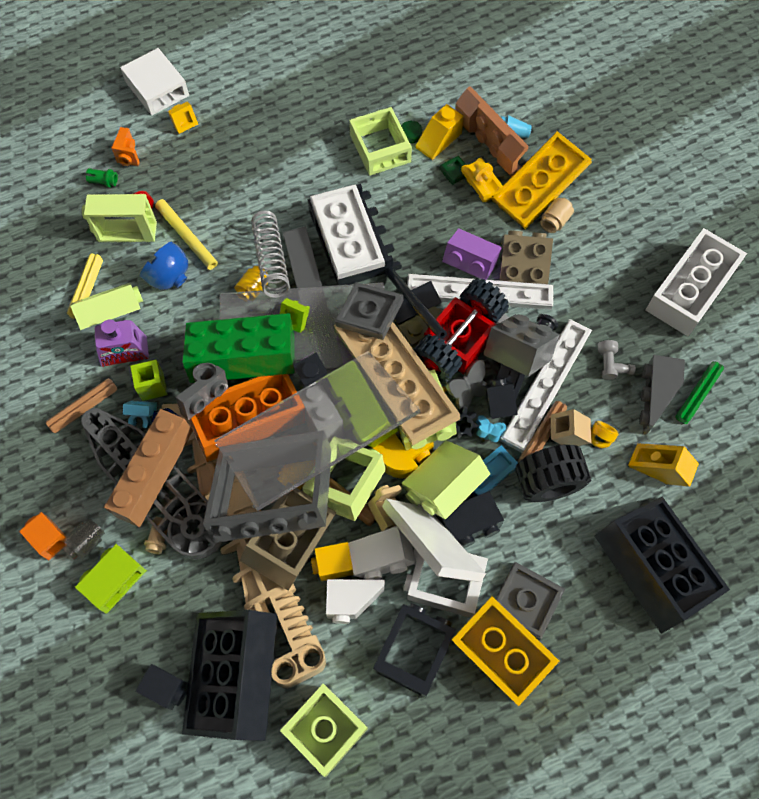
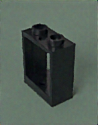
(400, 676)

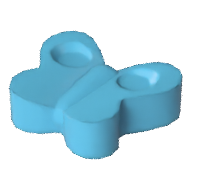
(488, 430)

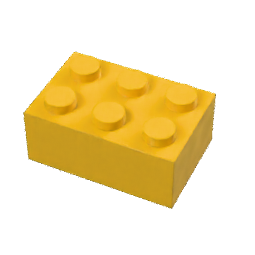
(505, 650)

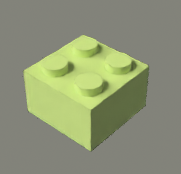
(324, 730)

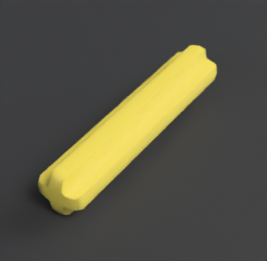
(86, 280)

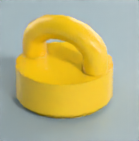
(605, 432)

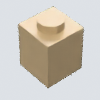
(570, 428)

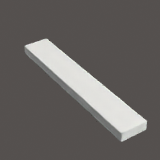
(518, 294)
(545, 387)

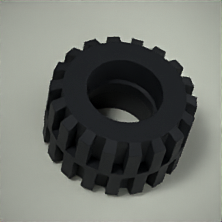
(553, 473)

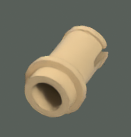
(155, 542)

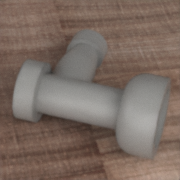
(608, 349)

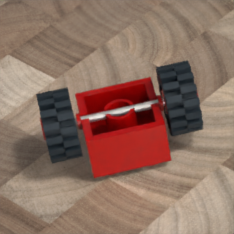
(467, 329)

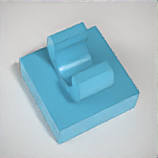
(139, 409)

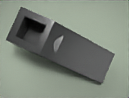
(663, 380)

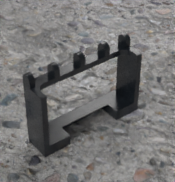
(377, 231)

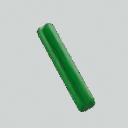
(699, 392)

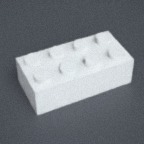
(695, 282)

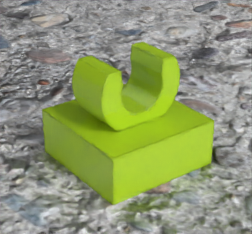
(298, 313)

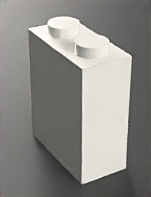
(155, 81)

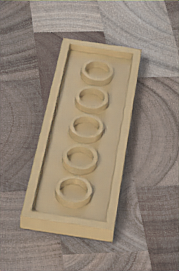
(411, 375)

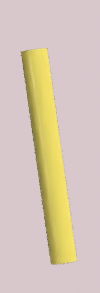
(186, 234)

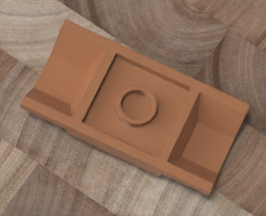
(491, 130)

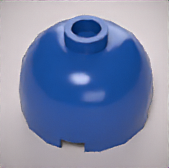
(166, 268)

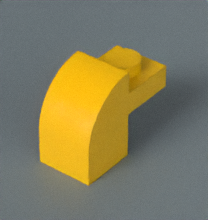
(401, 462)

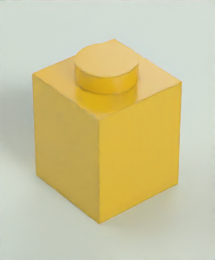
(332, 562)

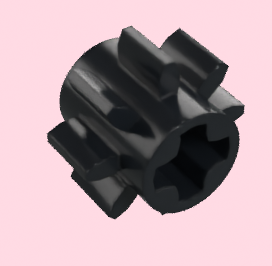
(466, 428)

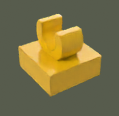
(182, 117)

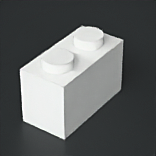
(381, 554)

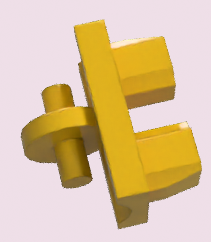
(482, 179)

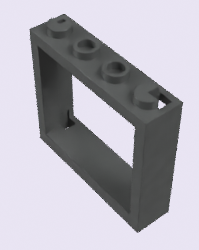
(261, 523)

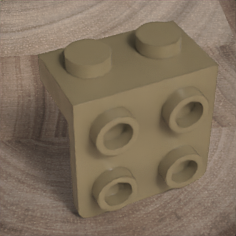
(526, 258)

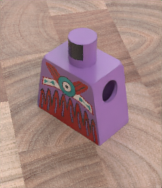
(120, 342)

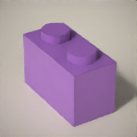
(471, 254)

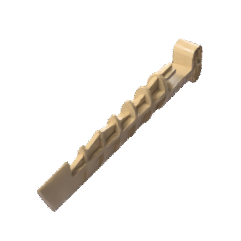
(258, 589)

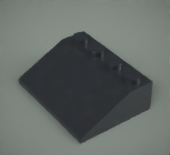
(661, 564)
(230, 675)

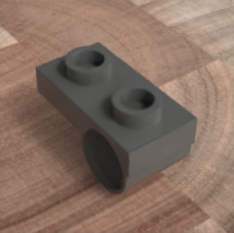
(208, 385)

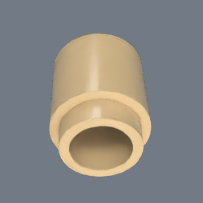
(557, 215)

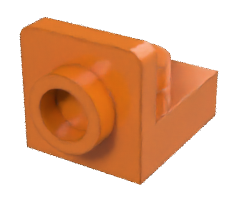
(124, 148)

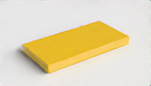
(541, 179)

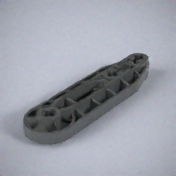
(180, 530)

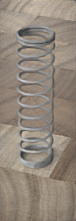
(264, 281)

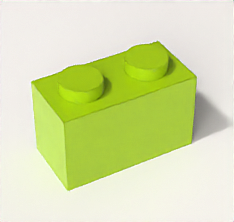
(110, 578)

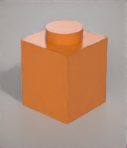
(43, 535)

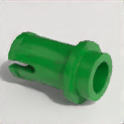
(103, 177)

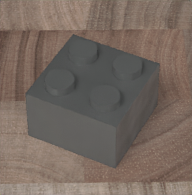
(521, 344)

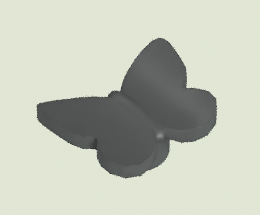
(468, 386)

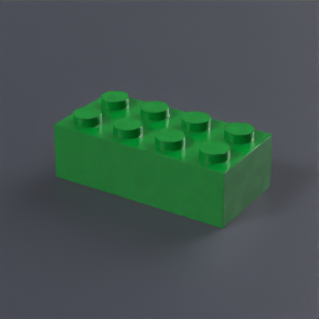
(241, 346)

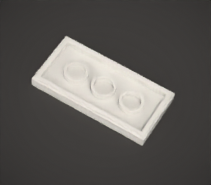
(347, 231)
(433, 541)

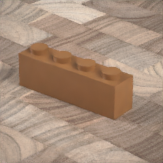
(149, 468)

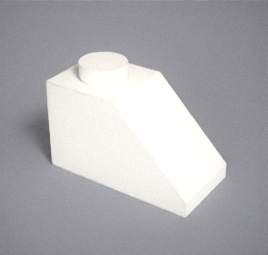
(350, 598)

